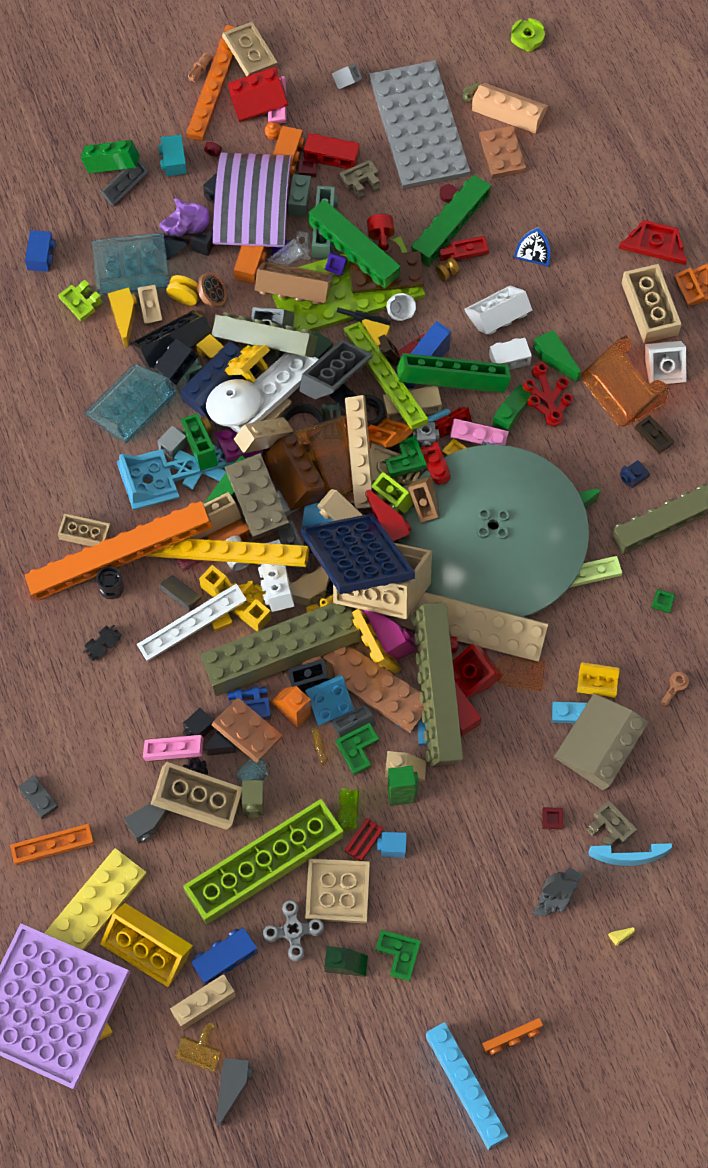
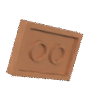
(502, 152)
(247, 730)

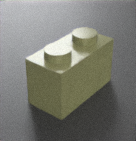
(253, 798)

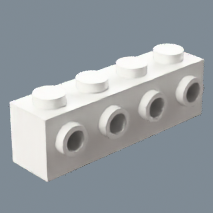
(276, 585)

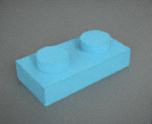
(566, 711)

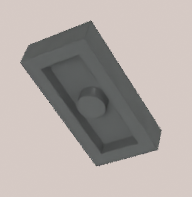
(38, 797)

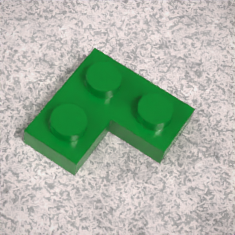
(410, 460)
(352, 747)
(405, 952)

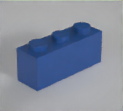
(224, 956)

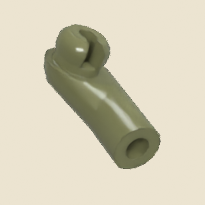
(468, 92)

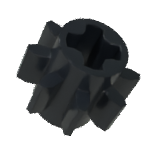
(196, 765)

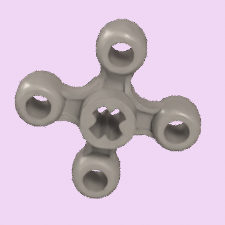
(294, 938)

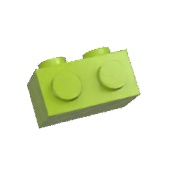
(393, 492)

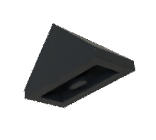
(174, 245)

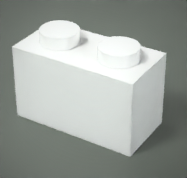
(514, 353)

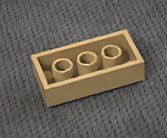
(83, 530)

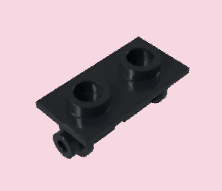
(106, 636)

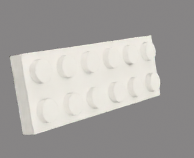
(279, 383)

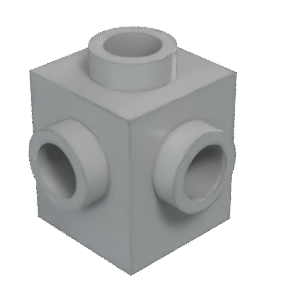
(426, 434)

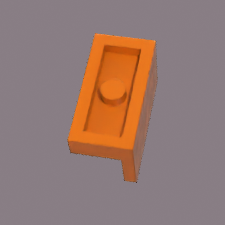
(230, 530)

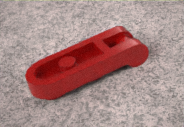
(436, 464)

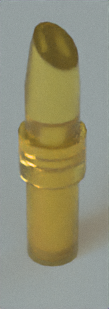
(319, 746)

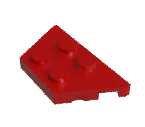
(656, 241)

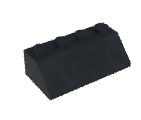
(188, 329)

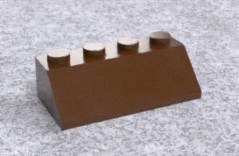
(294, 473)

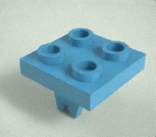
(329, 700)

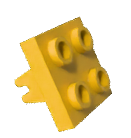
(250, 356)

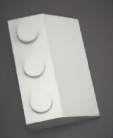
(499, 309)

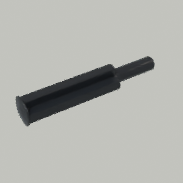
(360, 315)

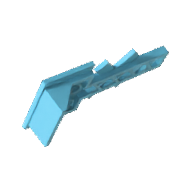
(155, 466)

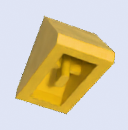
(376, 330)

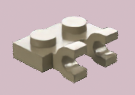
(359, 174)
(614, 822)

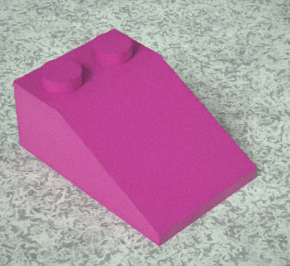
(394, 639)

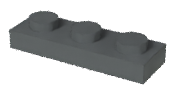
(123, 183)

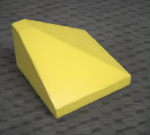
(621, 935)

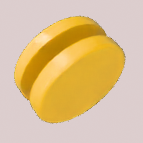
(183, 290)

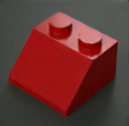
(474, 671)

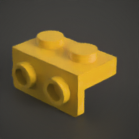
(598, 680)

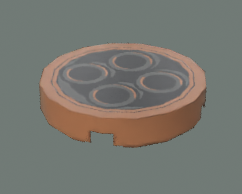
(212, 289)

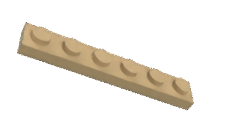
(359, 450)

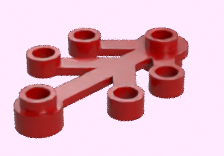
(539, 371)

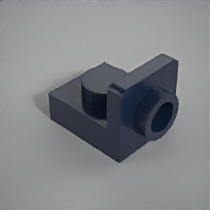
(634, 474)

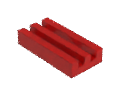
(373, 825)

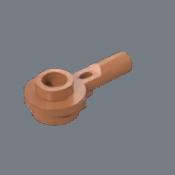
(678, 682)

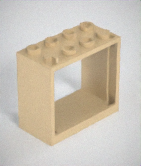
(391, 598)

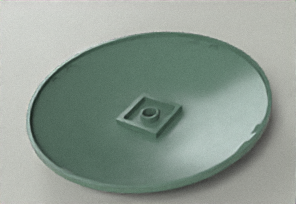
(532, 551)

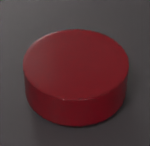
(213, 149)
(447, 192)

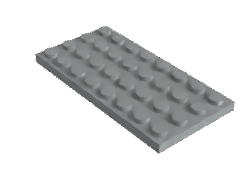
(419, 124)

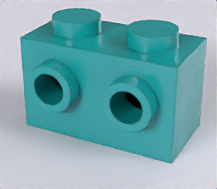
(173, 155)

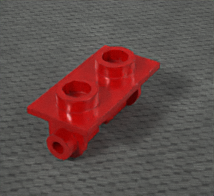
(445, 424)

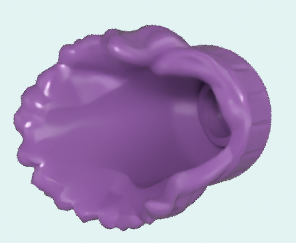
(187, 218)

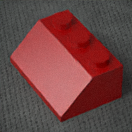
(258, 94)

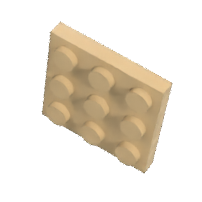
(337, 890)

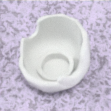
(401, 307)

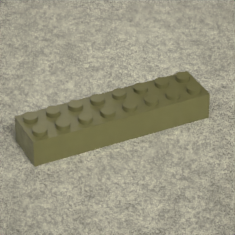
(280, 647)
(437, 685)

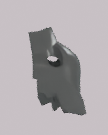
(557, 892)

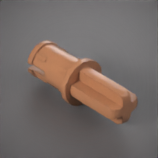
(199, 67)

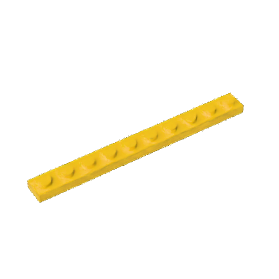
(236, 552)

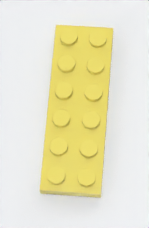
(97, 901)

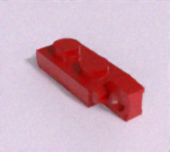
(465, 249)

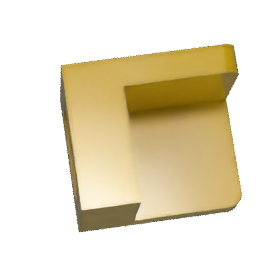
(209, 347)

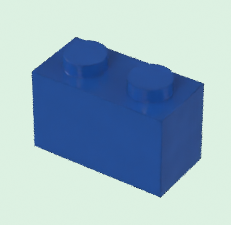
(39, 251)

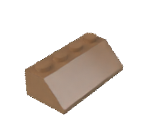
(293, 282)

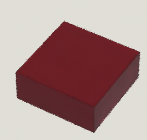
(308, 167)
(552, 818)

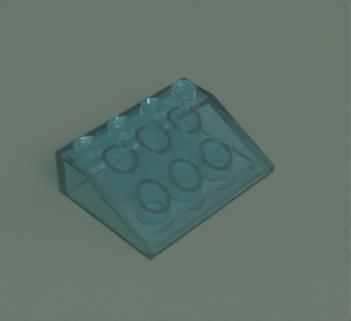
(130, 263)
(131, 402)

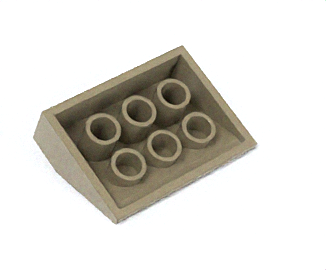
(601, 740)

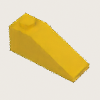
(123, 308)

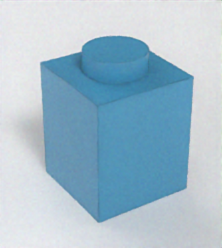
(392, 844)

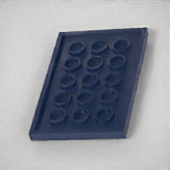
(357, 553)

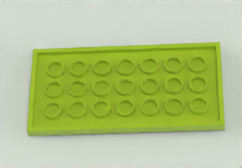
(317, 317)

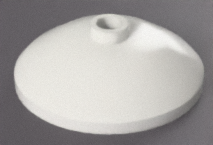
(238, 407)

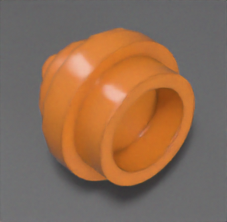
(272, 130)

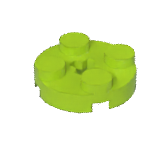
(525, 42)

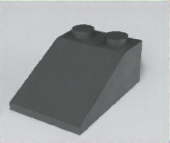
(277, 316)

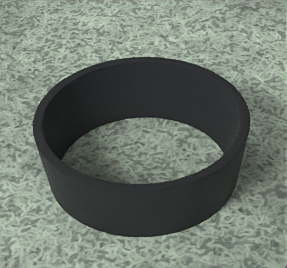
(303, 408)

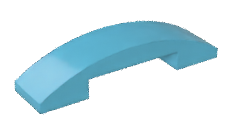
(605, 855)

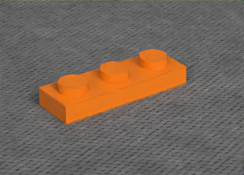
(512, 1037)

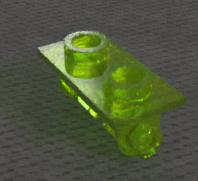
(349, 814)

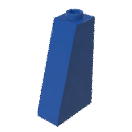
(434, 343)

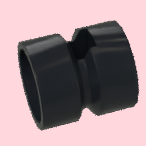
(110, 582)

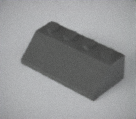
(333, 369)

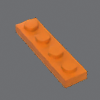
(51, 844)

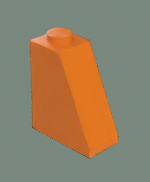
(293, 705)

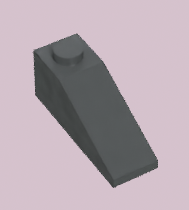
(146, 822)
(233, 1083)

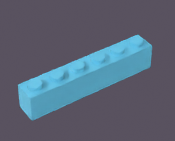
(466, 1086)

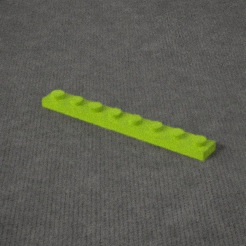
(387, 377)

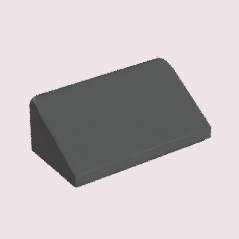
(180, 592)
(353, 720)

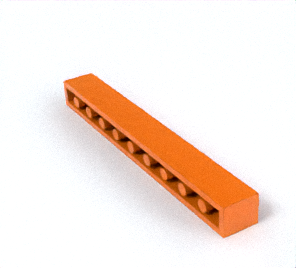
(251, 257)
(118, 550)

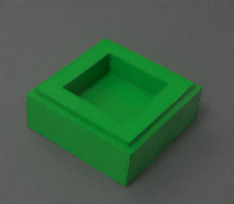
(663, 601)

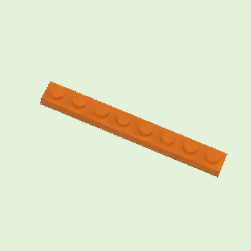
(211, 91)

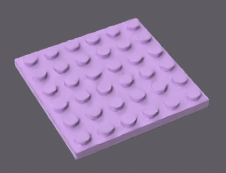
(54, 1004)

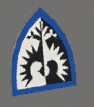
(534, 247)

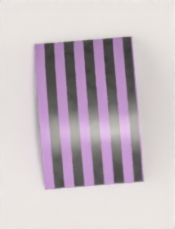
(251, 199)

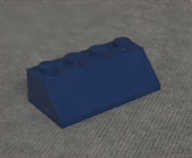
(210, 376)

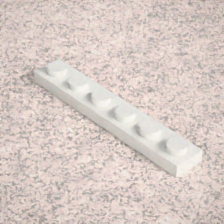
(191, 622)

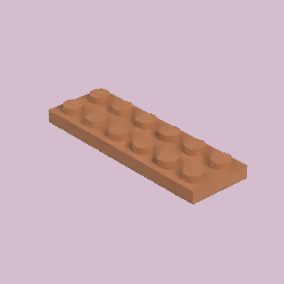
(377, 687)

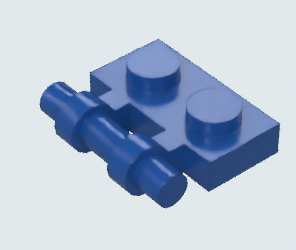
(260, 706)

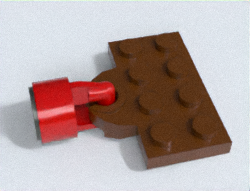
(380, 228)

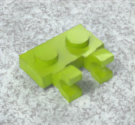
(75, 301)

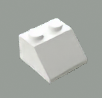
(666, 362)

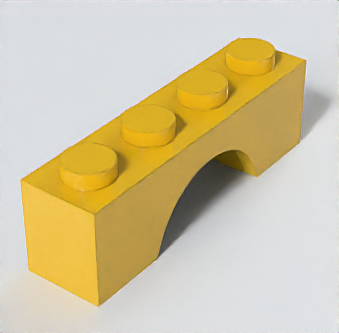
(251, 611)

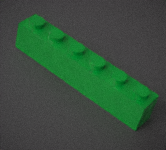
(451, 219)
(354, 244)
(453, 373)

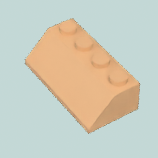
(508, 107)

